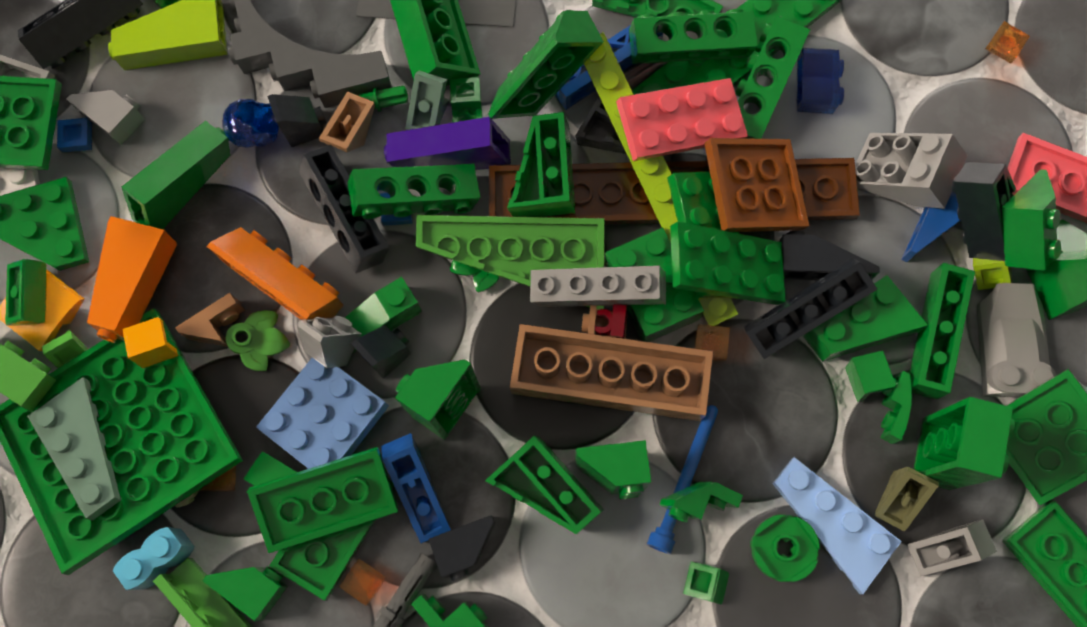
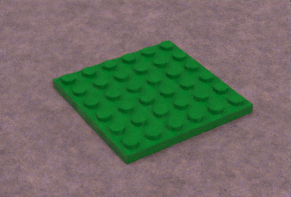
(156, 435)

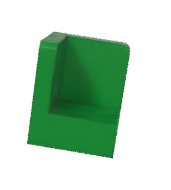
(869, 374)

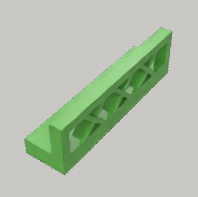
(196, 600)

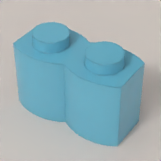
(158, 553)

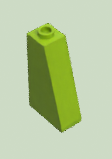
(171, 35)

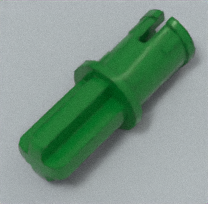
(387, 97)

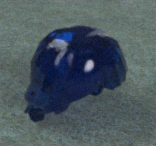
(250, 123)

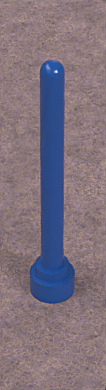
(663, 537)

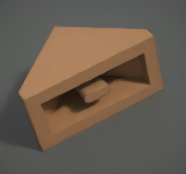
(349, 123)

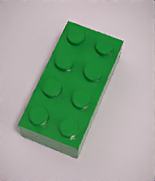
(965, 443)

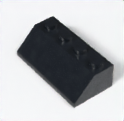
(71, 26)

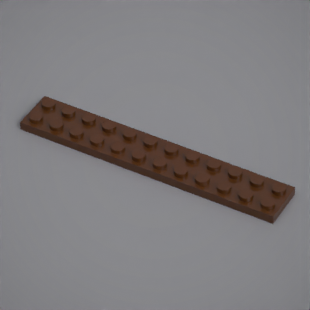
(618, 197)

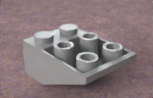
(910, 167)

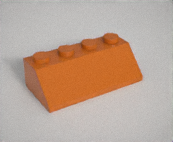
(275, 275)

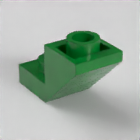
(693, 500)
(464, 616)

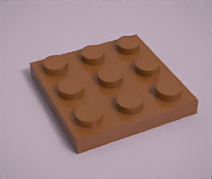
(756, 185)

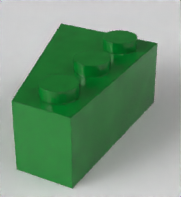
(546, 172)

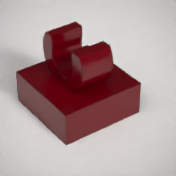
(617, 321)

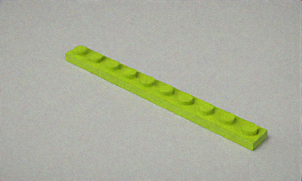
(651, 172)

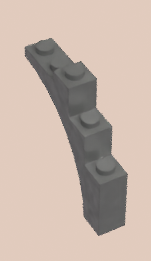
(294, 65)

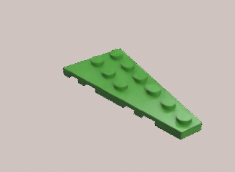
(514, 244)

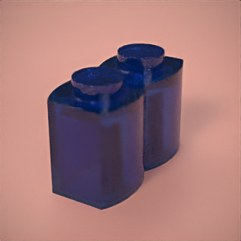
(819, 81)

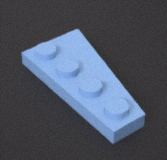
(847, 533)

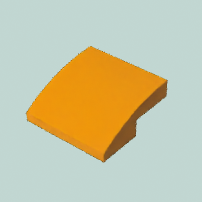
(61, 308)

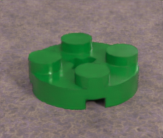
(804, 548)

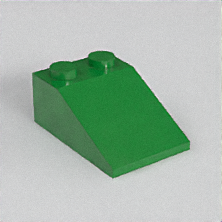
(1032, 225)

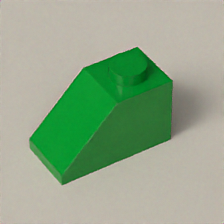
(249, 589)

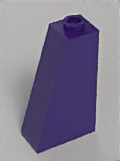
(453, 143)

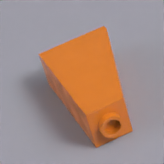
(127, 275)

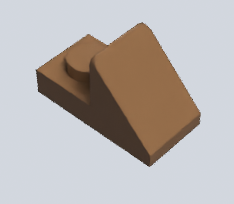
(205, 324)

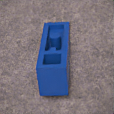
(931, 226)
(415, 487)

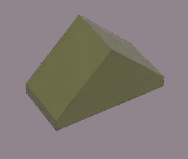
(905, 497)

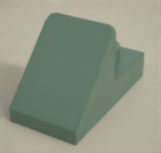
(426, 101)

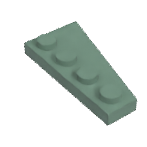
(77, 448)

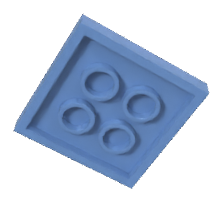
(322, 415)

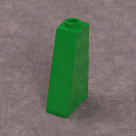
(176, 176)
(1062, 284)

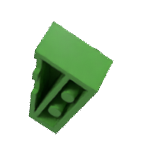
(23, 380)

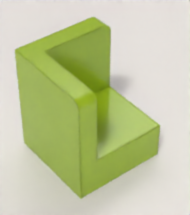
(990, 273)

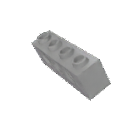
(598, 286)

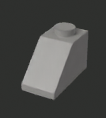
(109, 112)
(952, 548)

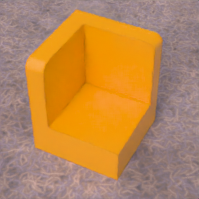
(147, 343)

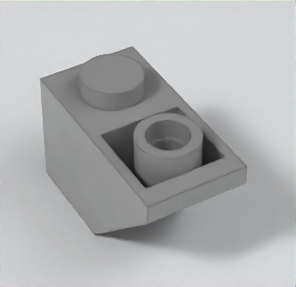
(328, 340)

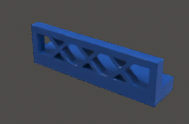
(582, 85)

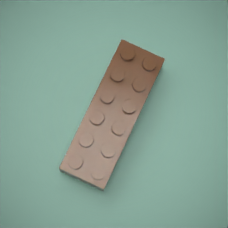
(611, 372)

